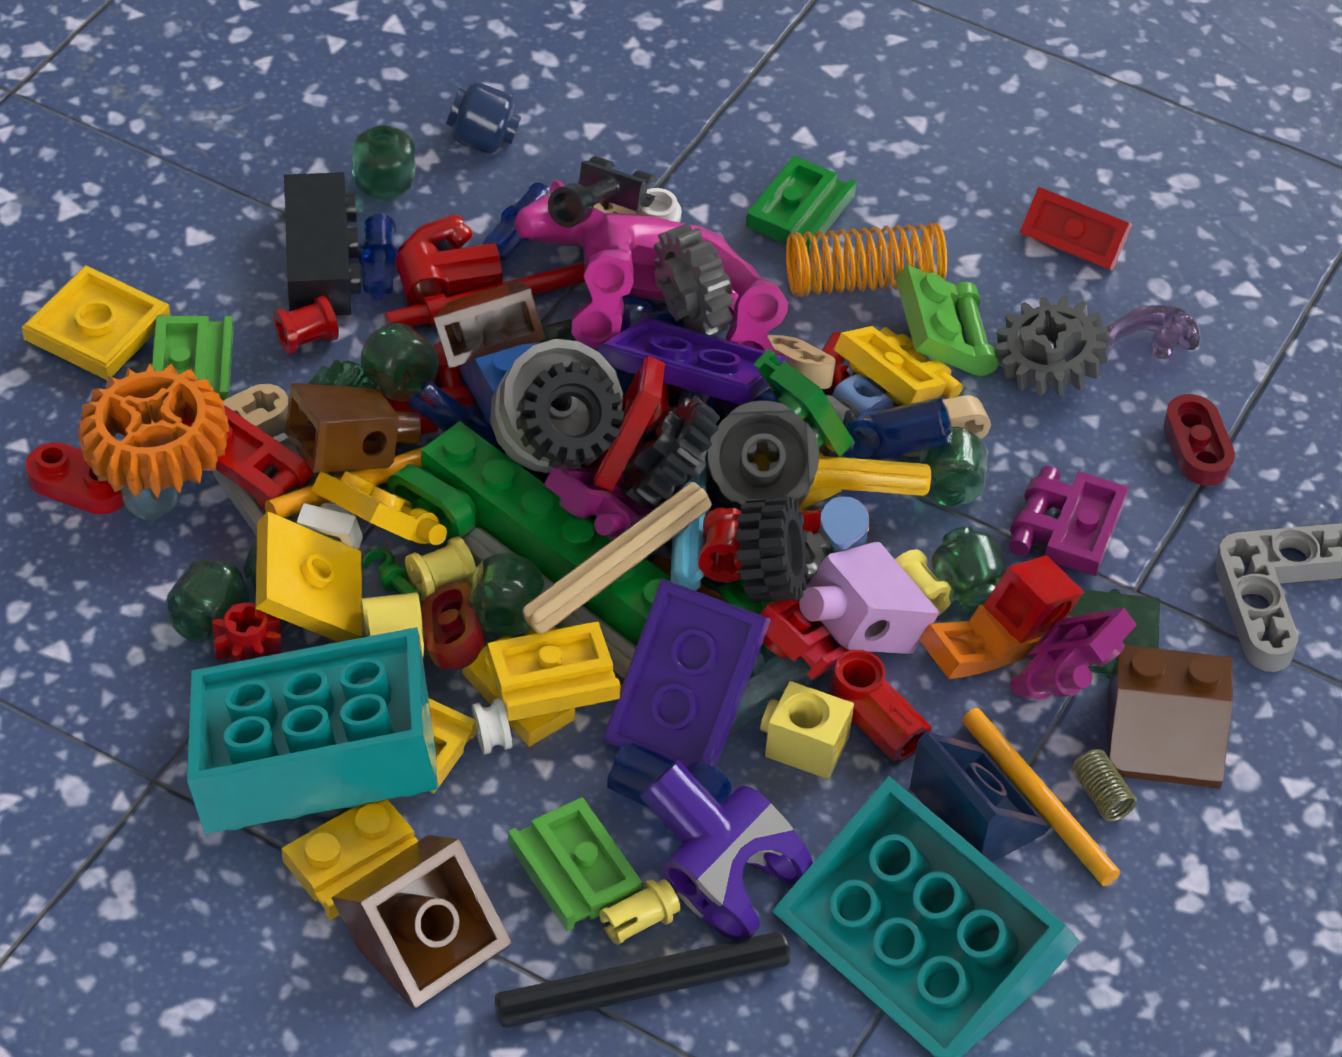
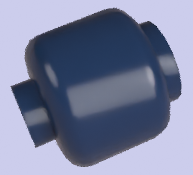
(483, 117)

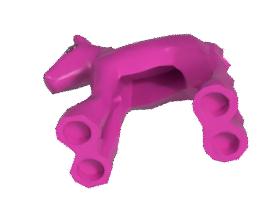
(621, 263)

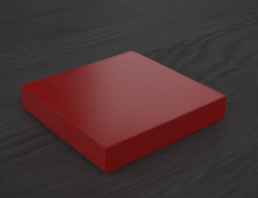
(638, 409)

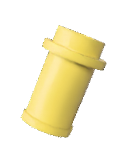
(641, 910)

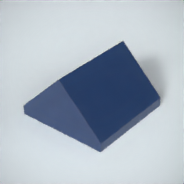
(974, 796)

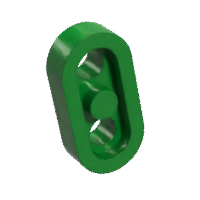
(425, 491)

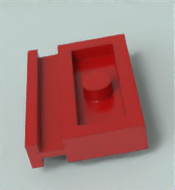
(799, 638)

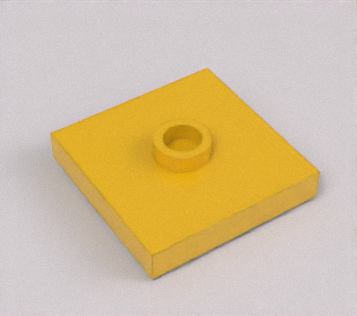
(95, 322)
(308, 579)

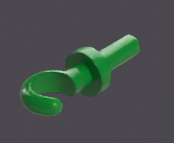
(393, 575)

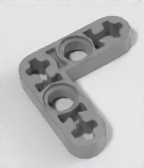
(1264, 578)

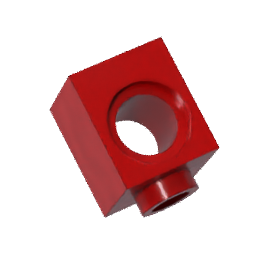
(1032, 598)

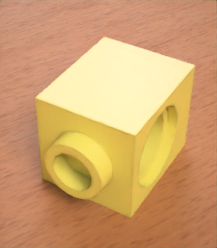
(807, 729)

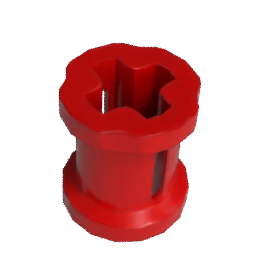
(306, 325)
(719, 554)

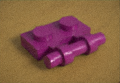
(583, 498)
(1084, 525)
(1066, 651)

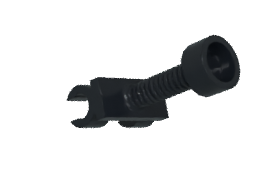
(599, 183)

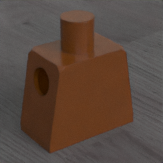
(488, 323)
(346, 427)

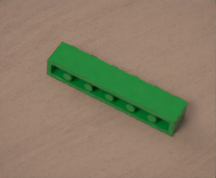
(534, 524)

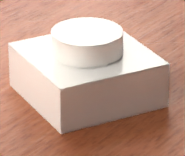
(332, 522)

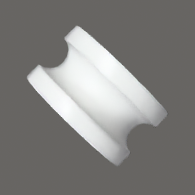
(492, 726)

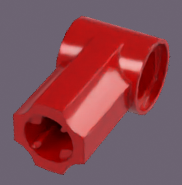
(431, 272)
(877, 705)

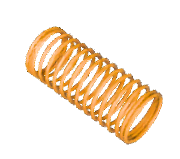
(801, 277)

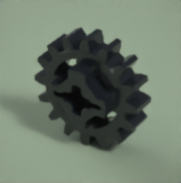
(670, 452)

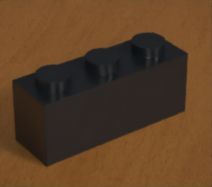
(320, 241)

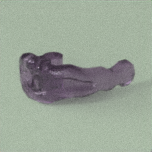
(1170, 322)

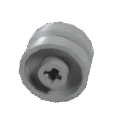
(573, 415)

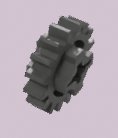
(693, 280)
(1077, 342)

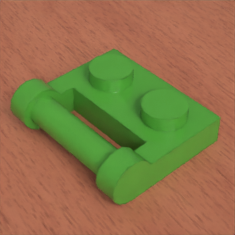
(934, 326)

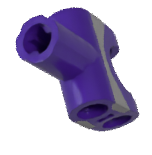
(719, 844)

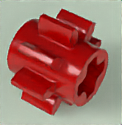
(246, 634)

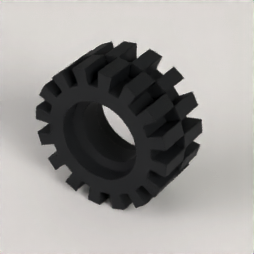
(586, 387)
(772, 549)

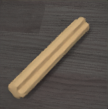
(616, 558)

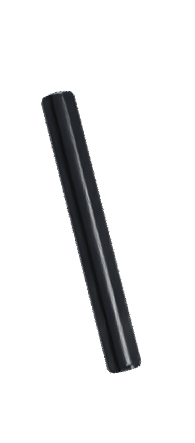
(642, 979)

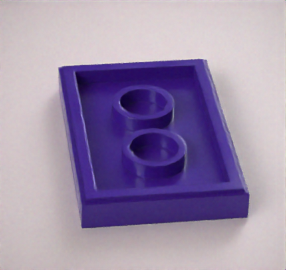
(690, 359)
(687, 676)

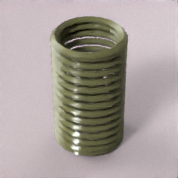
(1097, 794)

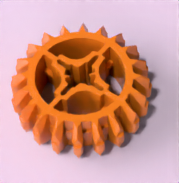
(156, 444)

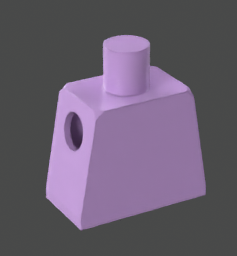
(868, 601)

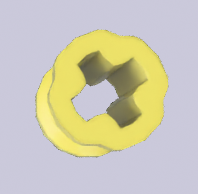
(915, 565)
(440, 567)

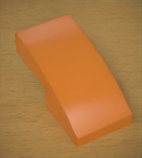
(973, 645)

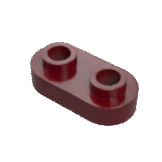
(1205, 448)
(451, 627)

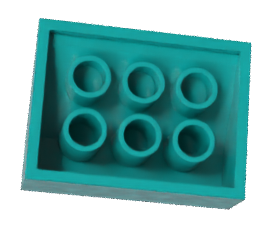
(310, 731)
(925, 923)

